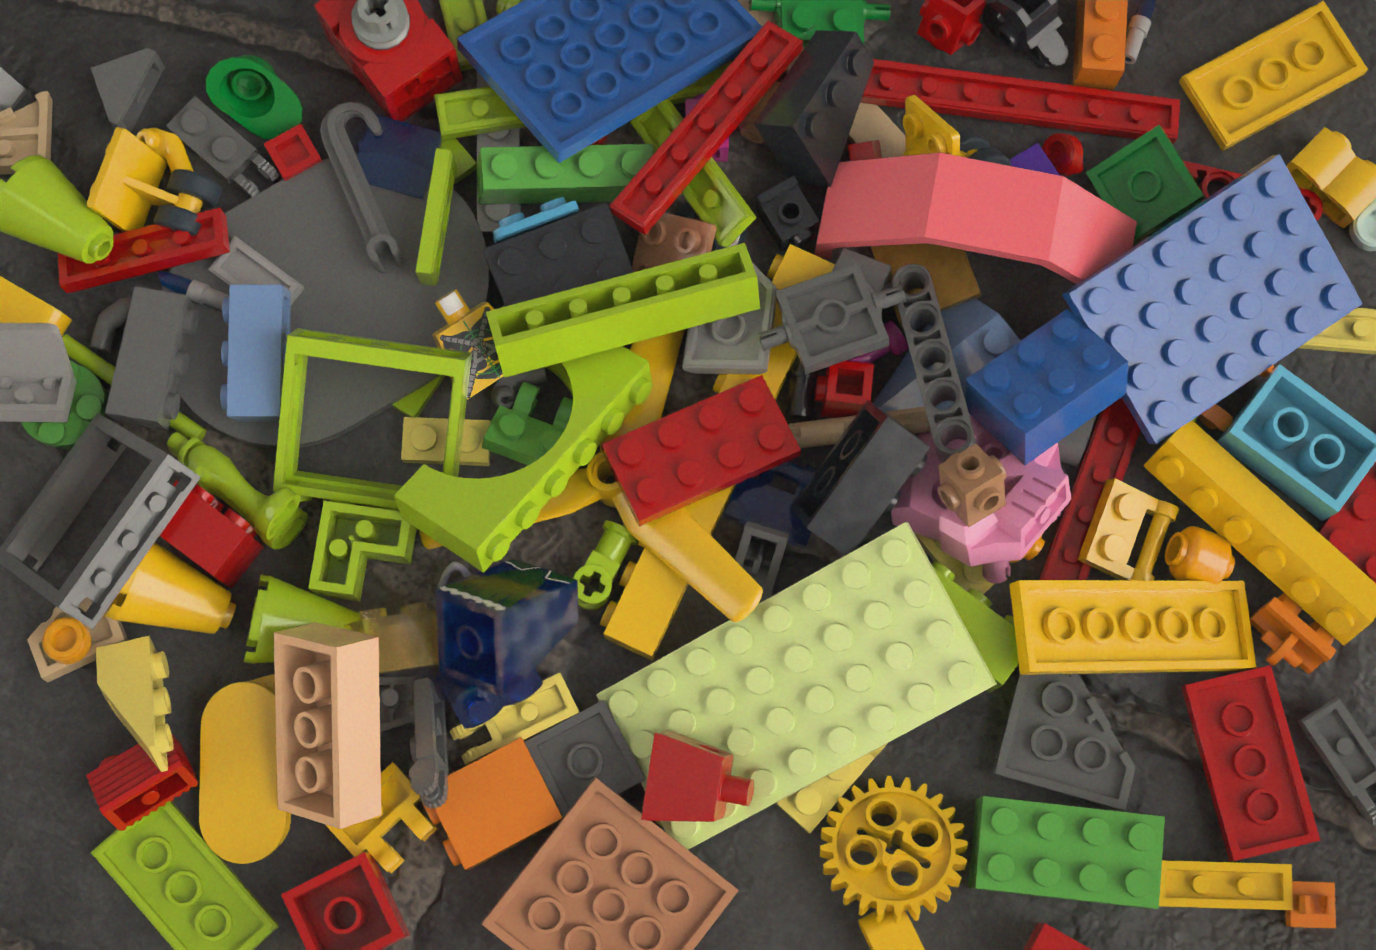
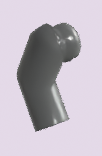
(108, 323)
(507, 388)

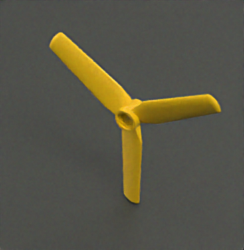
(676, 536)

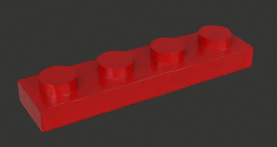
(147, 251)

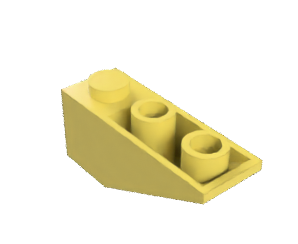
(132, 684)

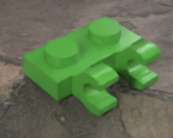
(518, 434)

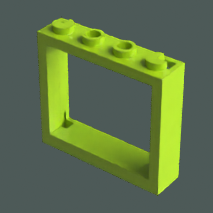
(368, 351)

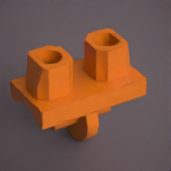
(1291, 636)

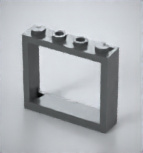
(122, 540)

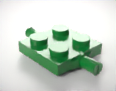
(806, 16)

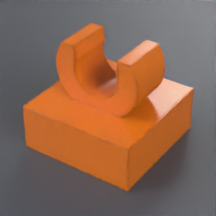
(1312, 905)

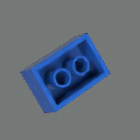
(1046, 386)

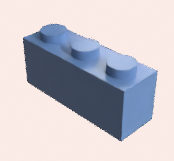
(255, 351)

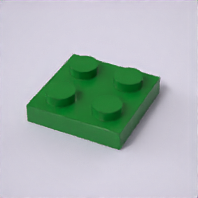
(1147, 182)

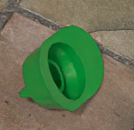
(253, 96)

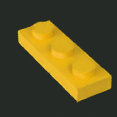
(1226, 885)

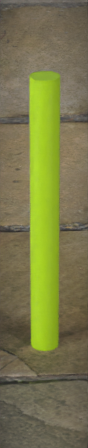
(106, 372)

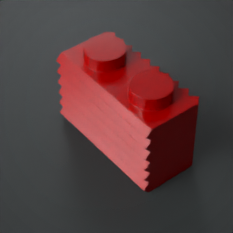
(133, 786)

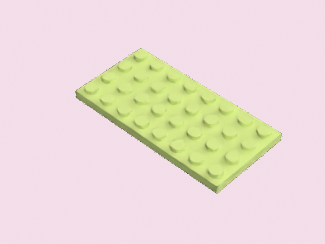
(809, 676)

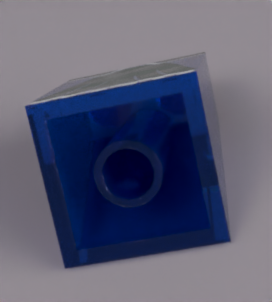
(502, 623)

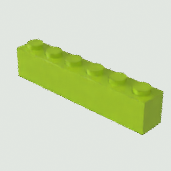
(624, 310)

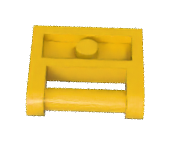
(1116, 529)

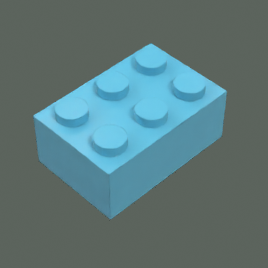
(1301, 443)

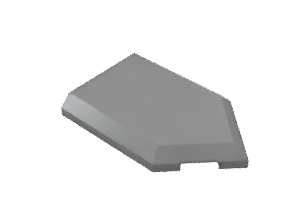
(733, 342)

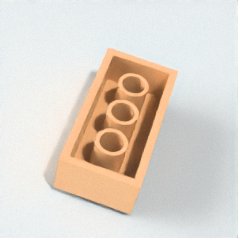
(327, 724)

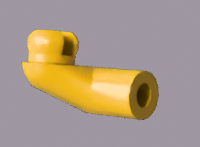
(166, 145)

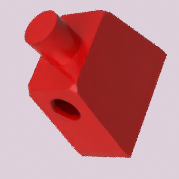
(691, 781)

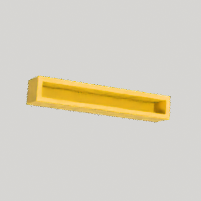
(1266, 531)

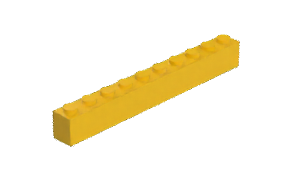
(650, 585)

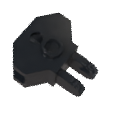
(1028, 28)

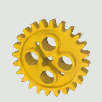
(874, 882)

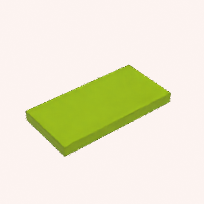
(184, 884)

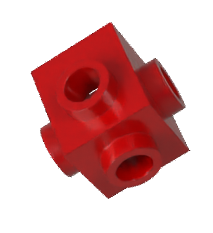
(950, 23)

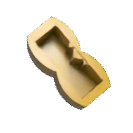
(1335, 175)

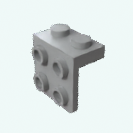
(34, 374)

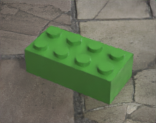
(1066, 852)

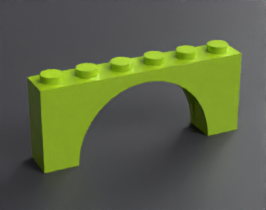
(486, 514)

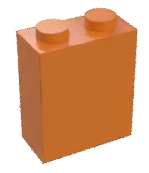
(494, 806)

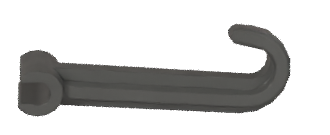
(354, 180)

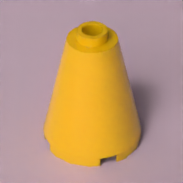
(172, 595)

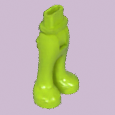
(274, 517)

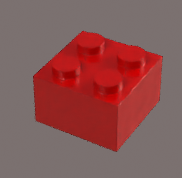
(212, 540)
(346, 908)

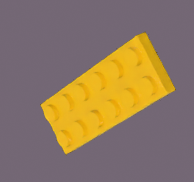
(1131, 626)

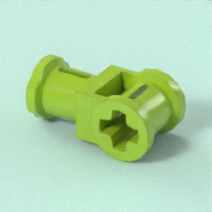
(604, 564)

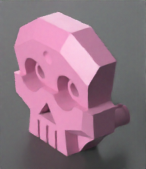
(1033, 501)

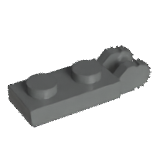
(219, 145)
(429, 746)
(1344, 752)

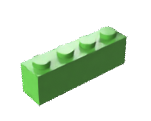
(535, 176)

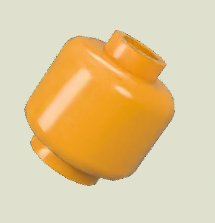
(1199, 556)

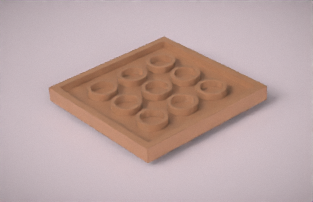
(609, 885)

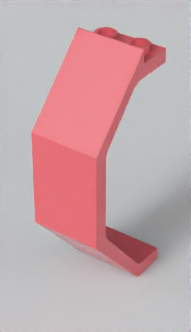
(973, 209)

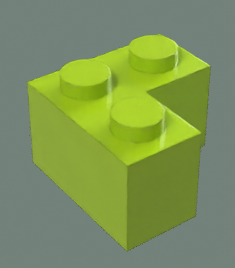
(350, 537)

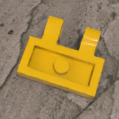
(397, 803)

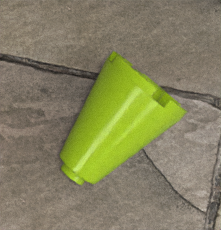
(51, 213)
(287, 607)

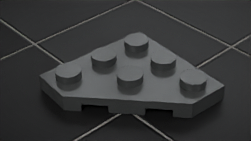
(1063, 742)

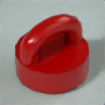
(1064, 153)

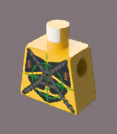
(469, 332)

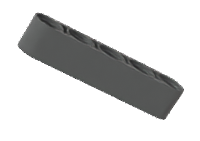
(929, 348)

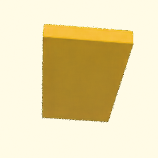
(1273, 75)

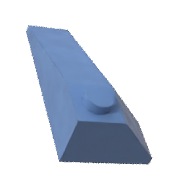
(975, 339)

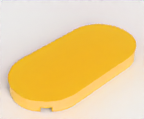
(240, 774)

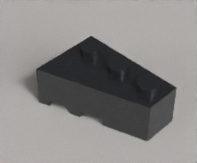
(816, 106)

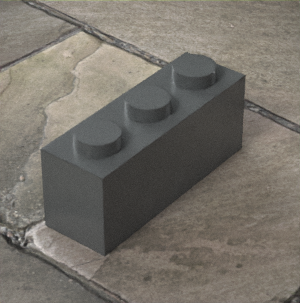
(152, 359)

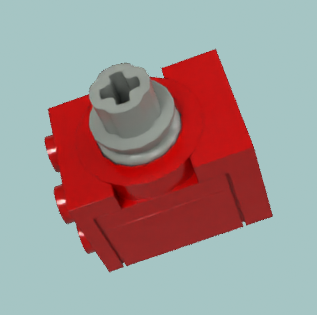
(392, 51)

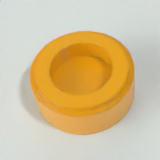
(66, 640)

